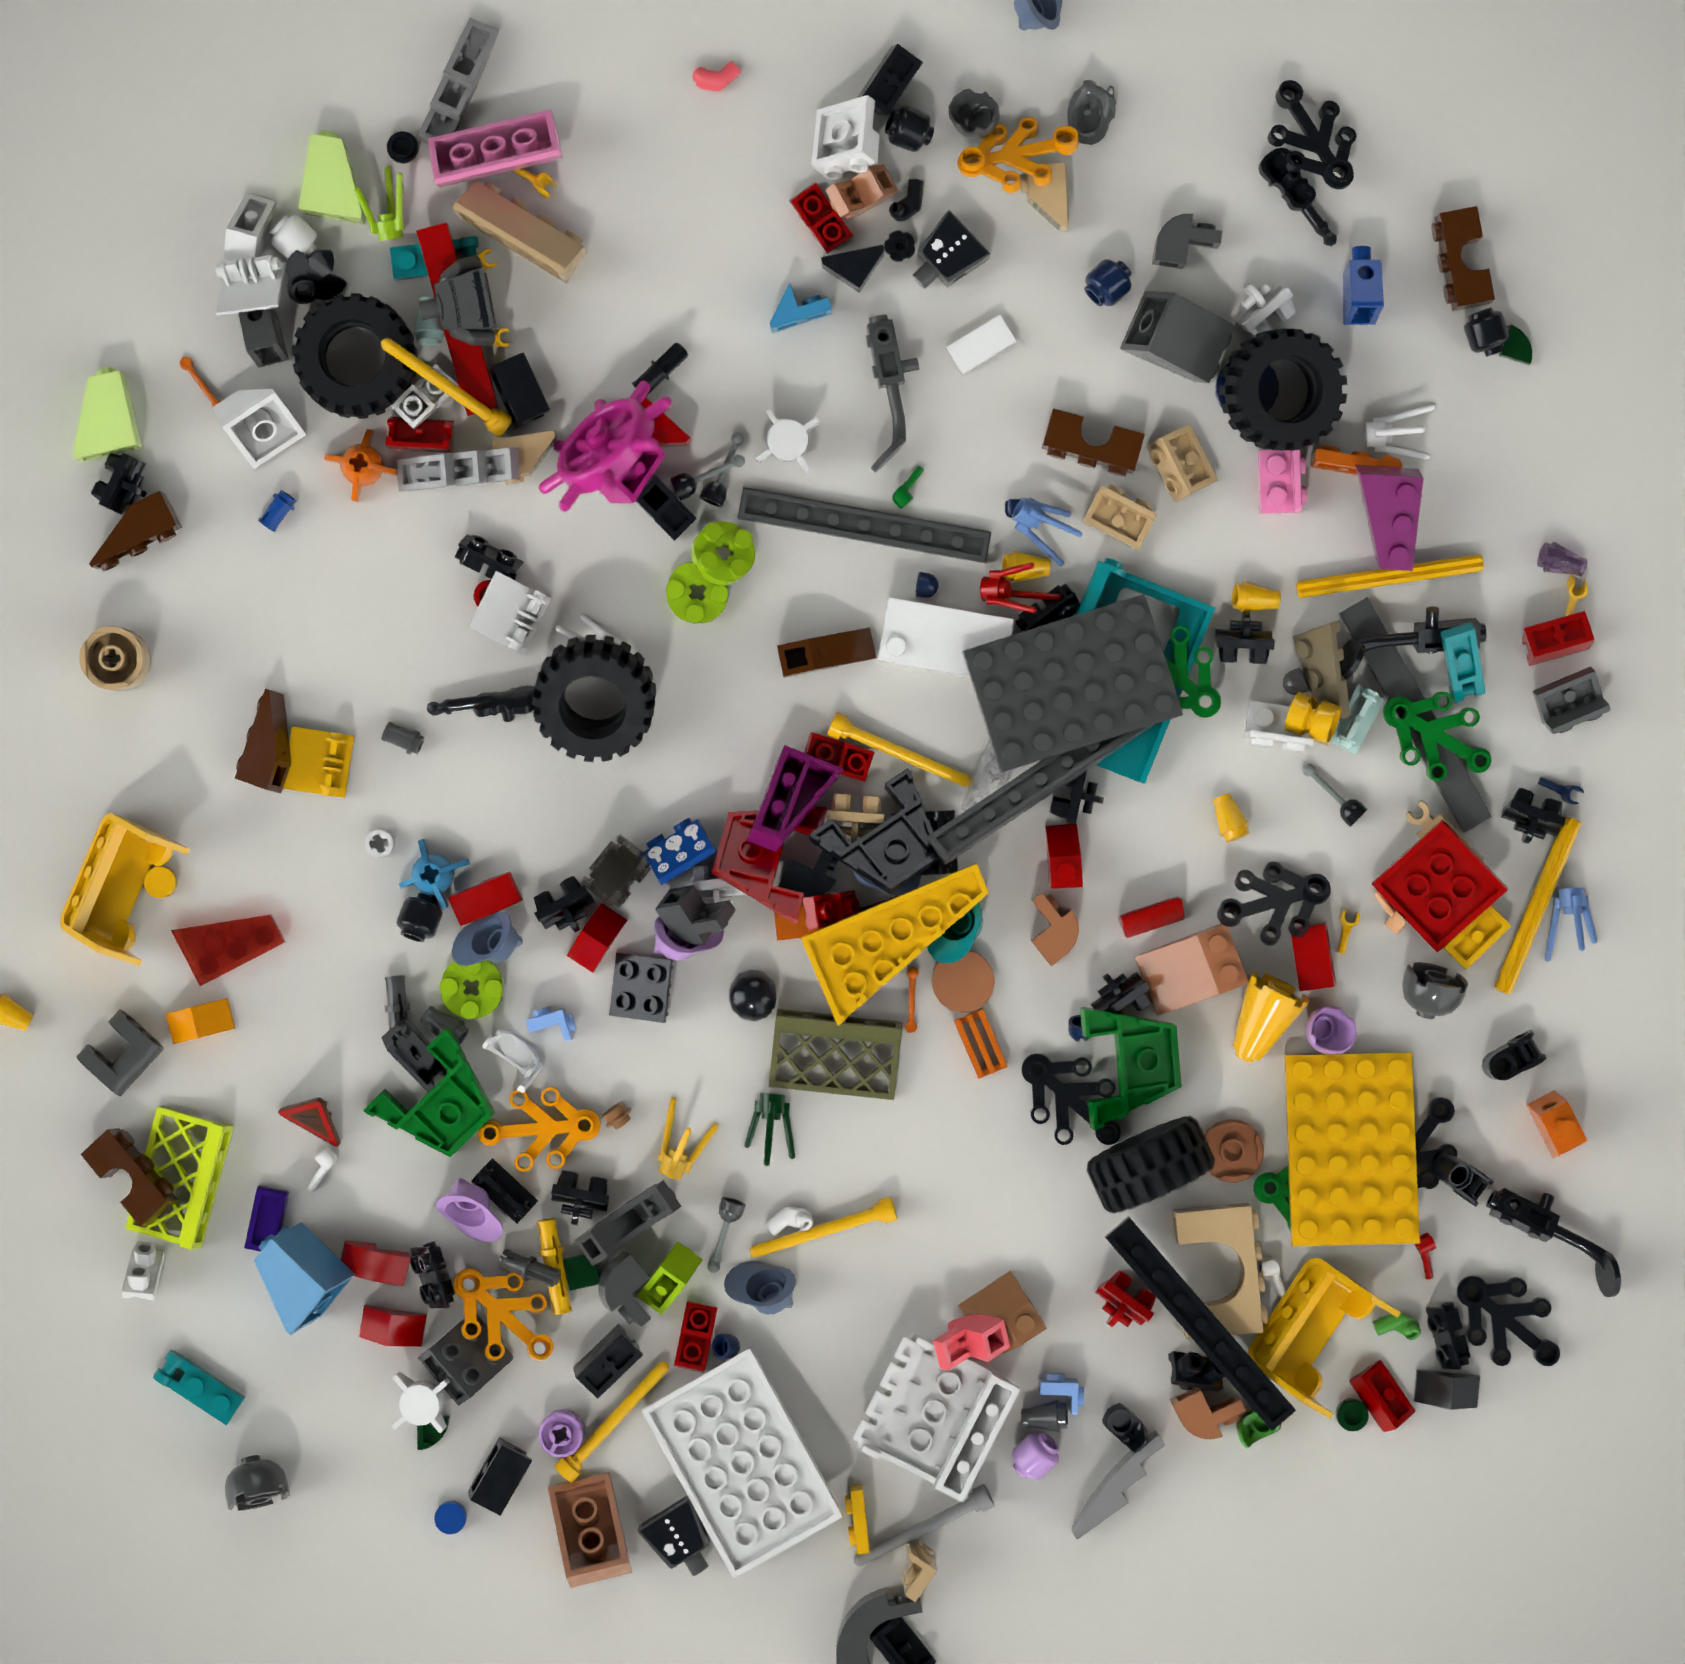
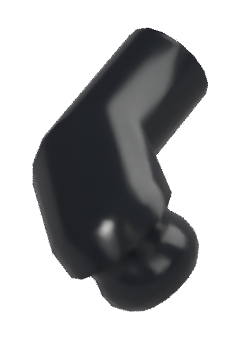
(910, 204)

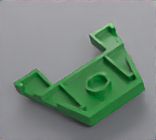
(1145, 1061)
(449, 1110)

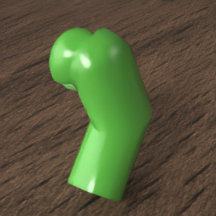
(1403, 1324)

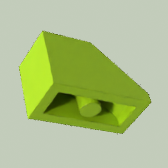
(669, 1278)

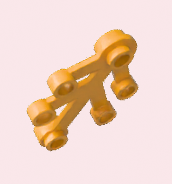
(979, 161)
(545, 1127)
(498, 1311)

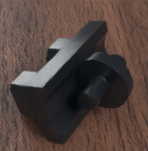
(123, 483)
(1244, 635)
(1069, 808)
(1533, 820)
(565, 910)
(1122, 992)
(566, 1192)
(1195, 1371)

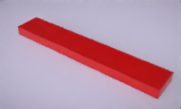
(467, 359)

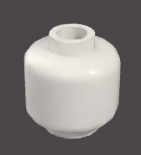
(293, 234)

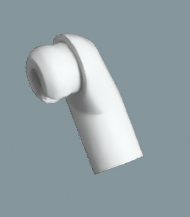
(792, 1217)

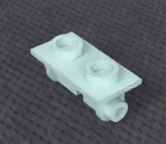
(1364, 708)

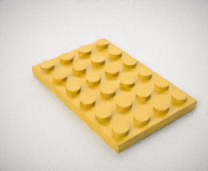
(1351, 1149)

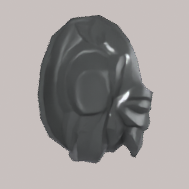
(1091, 111)

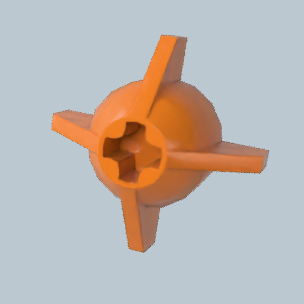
(361, 465)

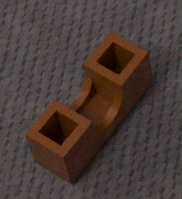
(1464, 286)
(1065, 439)
(149, 1193)

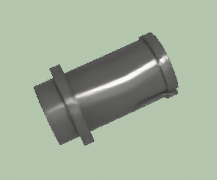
(403, 738)

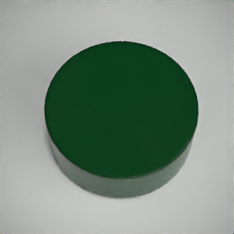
(1352, 1414)

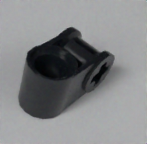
(1519, 1055)
(1461, 1177)

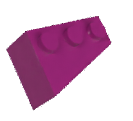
(1392, 512)
(790, 796)

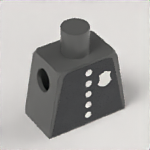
(949, 253)
(263, 336)
(677, 1536)

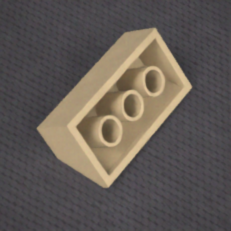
(519, 230)

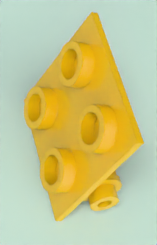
(319, 762)

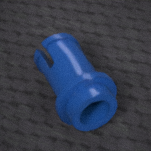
(277, 510)

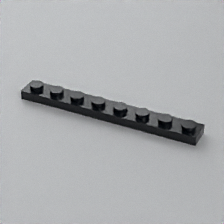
(1200, 1323)

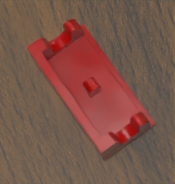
(428, 436)
(1557, 638)
(1314, 958)

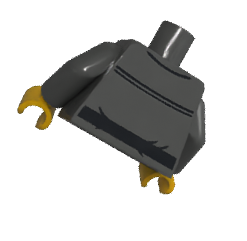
(466, 302)

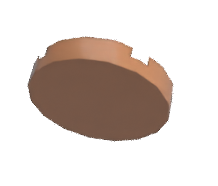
(963, 984)
(1236, 1150)

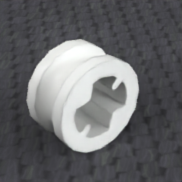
(384, 835)

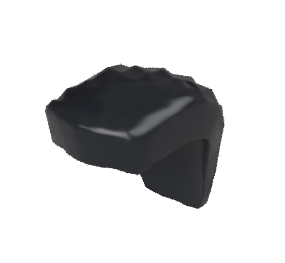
(1126, 1427)

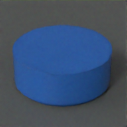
(450, 1517)

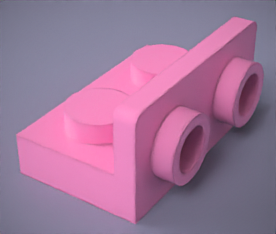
(1281, 481)

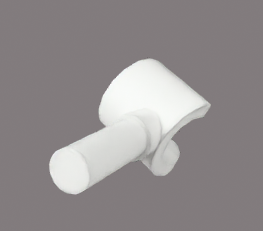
(326, 1159)
(1270, 1267)

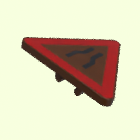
(314, 1118)

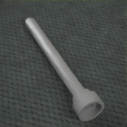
(977, 1501)

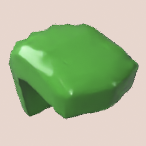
(1252, 1428)

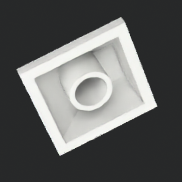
(258, 424)

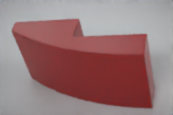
(820, 218)
(851, 758)
(485, 898)
(829, 908)
(375, 1264)
(695, 1337)

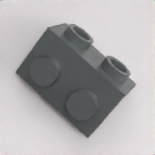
(1571, 701)

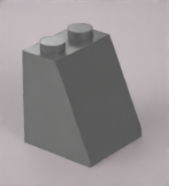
(1178, 336)

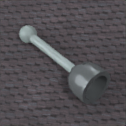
(730, 1211)

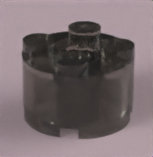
(616, 871)

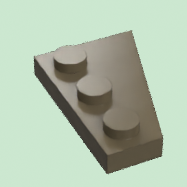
(1321, 665)

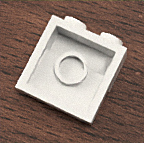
(845, 138)

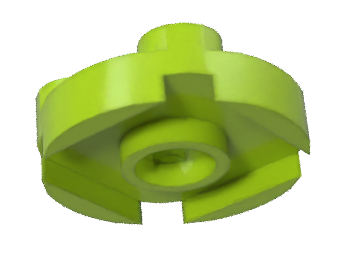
(709, 562)
(694, 610)
(472, 1006)

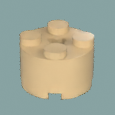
(102, 645)

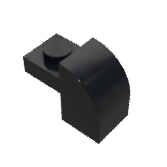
(665, 508)
(808, 880)

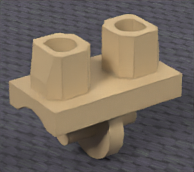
(841, 813)

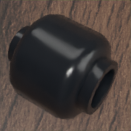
(909, 128)
(1486, 331)
(419, 917)

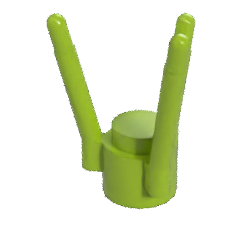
(391, 224)

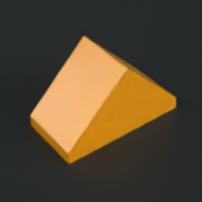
(200, 1021)

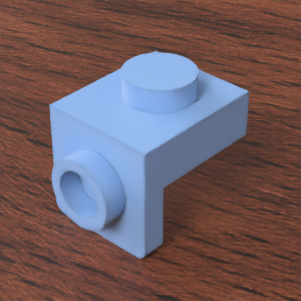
(545, 1018)
(1057, 1384)

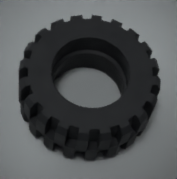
(316, 337)
(1322, 379)
(585, 735)
(1150, 1164)

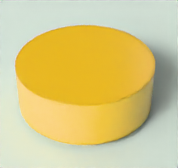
(160, 882)

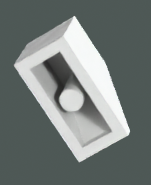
(248, 228)

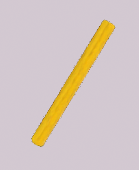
(1385, 577)
(1537, 906)

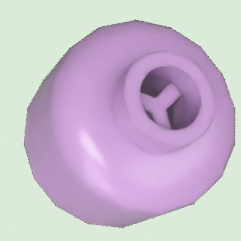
(1035, 1455)

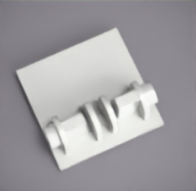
(250, 287)
(509, 613)

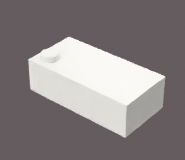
(935, 635)

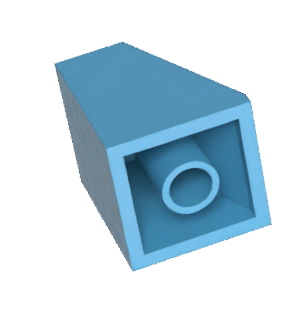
(300, 1275)

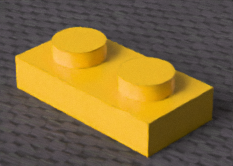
(1477, 937)
(858, 1533)

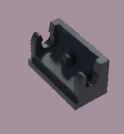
(891, 78)
(519, 390)
(410, 1050)
(607, 1361)
(499, 1476)
(900, 1643)

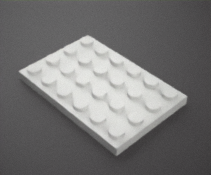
(742, 1463)

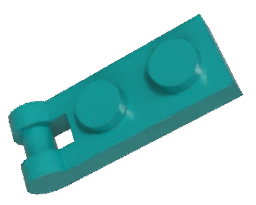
(409, 260)
(1463, 662)
(199, 1387)

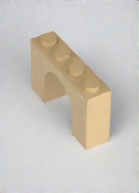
(1233, 1226)

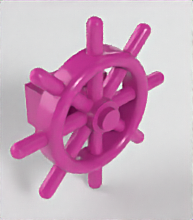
(610, 451)

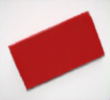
(1152, 917)
(1382, 1396)

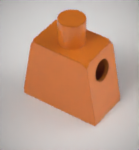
(1556, 1124)

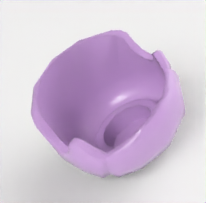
(1330, 1030)

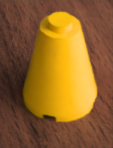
(1265, 1015)

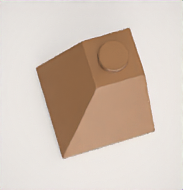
(1009, 1302)

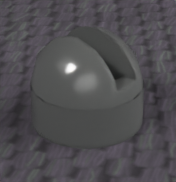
(1295, 682)

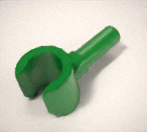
(901, 496)

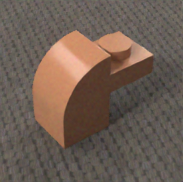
(861, 192)
(1060, 935)
(1201, 1419)

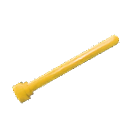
(495, 420)
(843, 728)
(882, 1212)
(571, 1465)

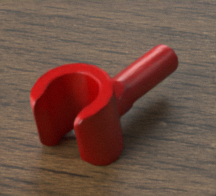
(1426, 1245)

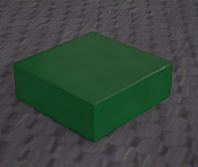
(580, 1272)

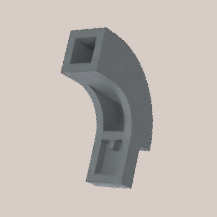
(627, 1222)
(864, 1618)

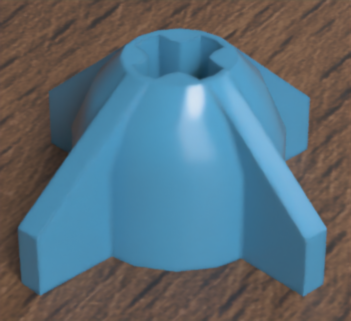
(433, 874)

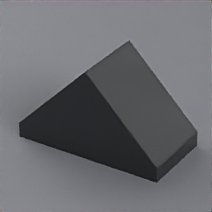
(854, 266)
(1446, 1389)

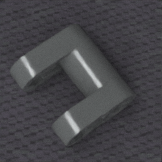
(131, 1063)

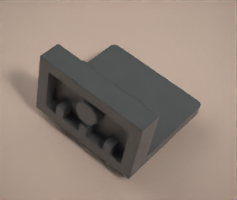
(464, 1361)

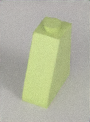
(329, 180)
(106, 418)

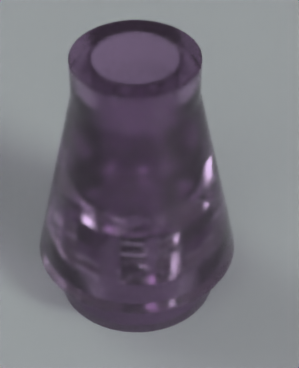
(1558, 559)

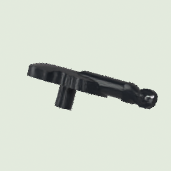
(1295, 190)
(507, 703)

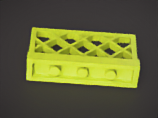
(205, 1182)

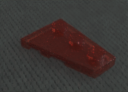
(226, 945)

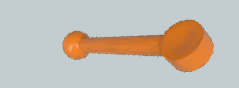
(187, 364)
(910, 1025)

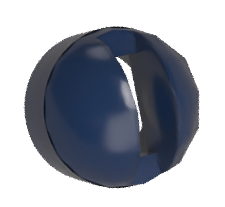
(926, 585)
(1075, 1028)
(725, 1346)

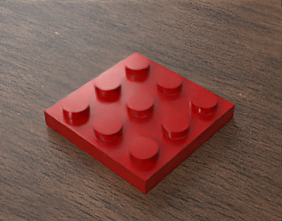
(1439, 886)

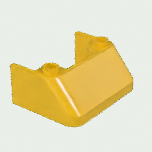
(111, 883)
(1304, 1325)

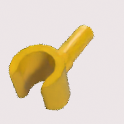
(539, 181)
(1575, 594)
(1346, 930)

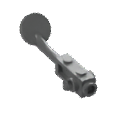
(889, 372)

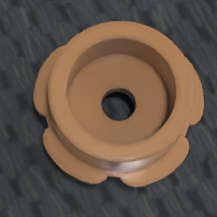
(617, 1115)

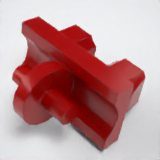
(1121, 1305)

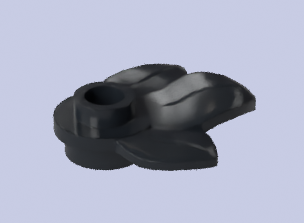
(314, 272)

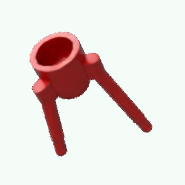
(997, 589)

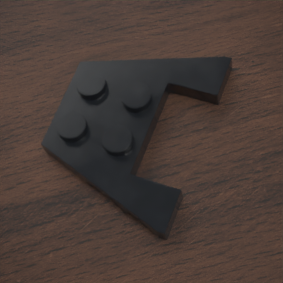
(892, 850)

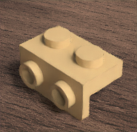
(1119, 516)

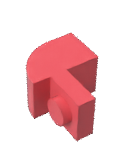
(971, 1336)

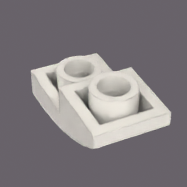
(420, 400)

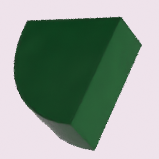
(1517, 347)
(428, 1435)

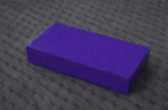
(266, 1215)

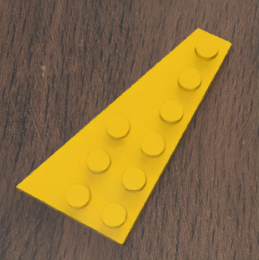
(876, 944)

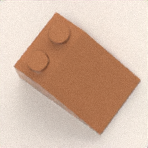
(1192, 969)
(589, 1530)

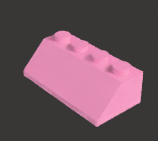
(494, 148)

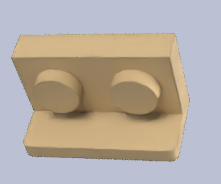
(1182, 463)
(920, 1569)

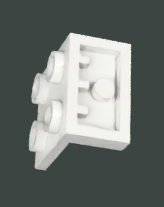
(1266, 726)

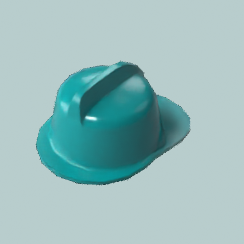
(958, 938)

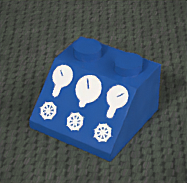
(679, 851)

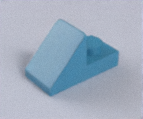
(790, 315)

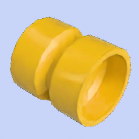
(1312, 718)

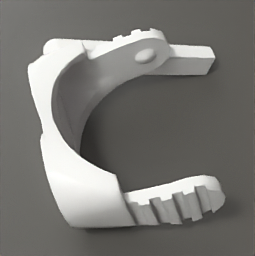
(517, 1053)

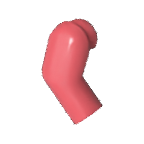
(715, 80)

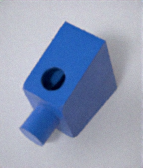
(1362, 288)

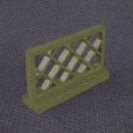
(824, 1025)

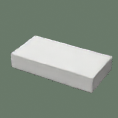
(981, 344)

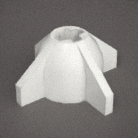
(787, 440)
(420, 1402)

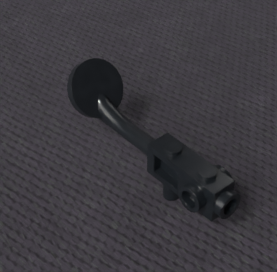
(1424, 639)
(1543, 1225)

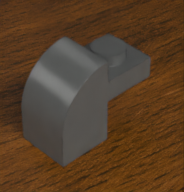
(1177, 235)
(690, 917)
(618, 1284)

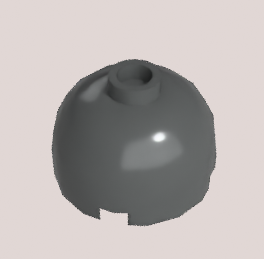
(1431, 990)
(255, 1484)

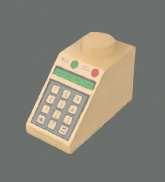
(1049, 199)
(531, 451)

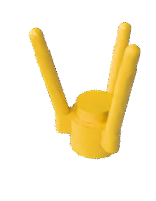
(674, 1162)

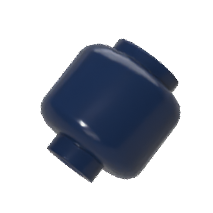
(1108, 282)

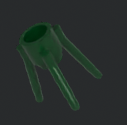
(771, 1107)

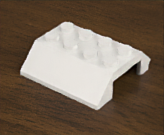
(936, 1418)

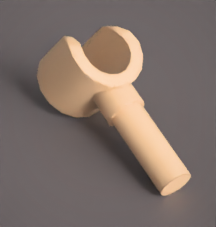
(1395, 921)

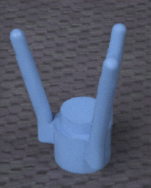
(1031, 513)
(1573, 902)

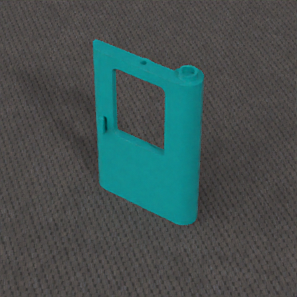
(1107, 581)

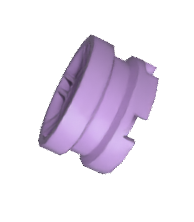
(555, 1421)

